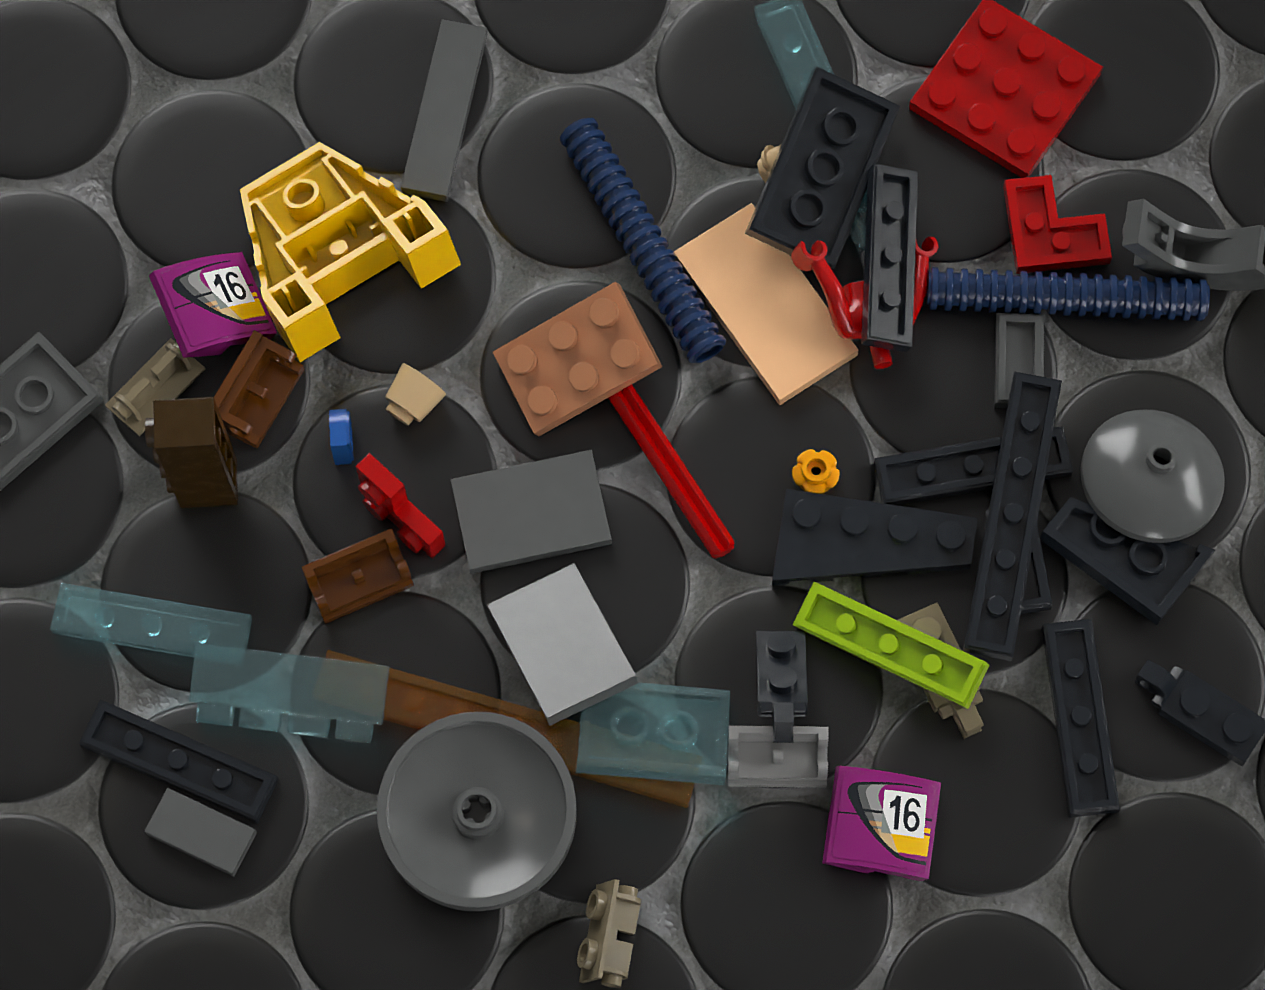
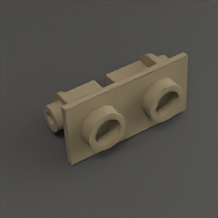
(159, 379)
(610, 910)

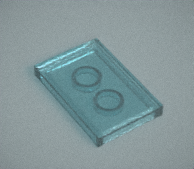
(657, 734)

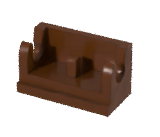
(257, 388)
(357, 576)

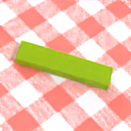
(891, 645)

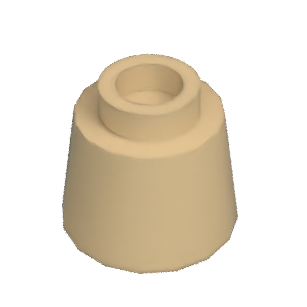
(412, 395)

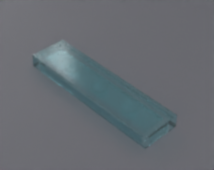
(145, 621)

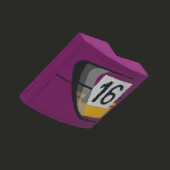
(211, 303)
(881, 822)

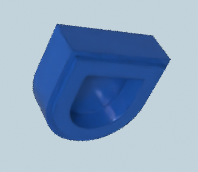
(341, 436)

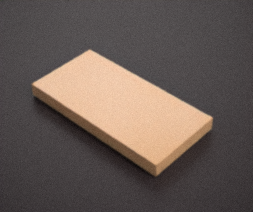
(765, 306)

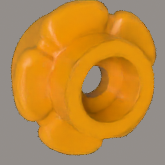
(816, 483)

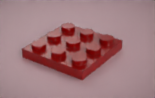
(1005, 88)

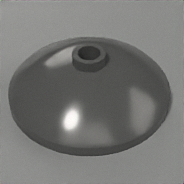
(1146, 497)

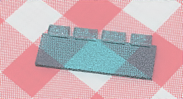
(280, 683)

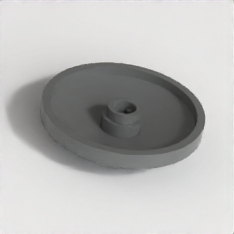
(477, 811)

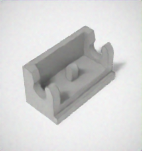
(761, 763)

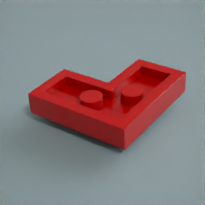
(1043, 239)
(388, 498)

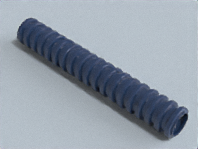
(642, 240)
(1068, 294)

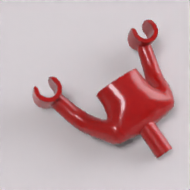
(846, 302)

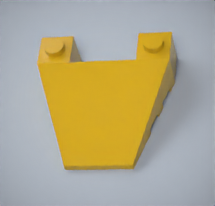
(328, 228)

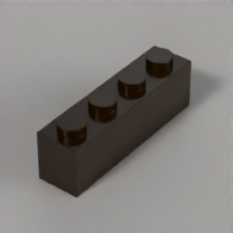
(193, 452)

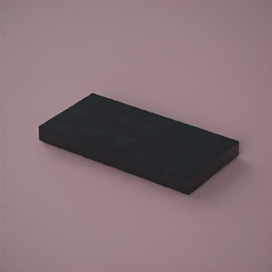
(823, 166)

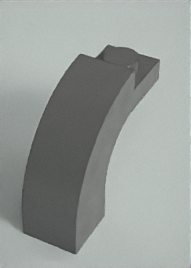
(1173, 249)

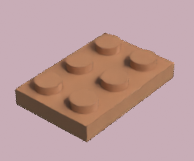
(577, 359)

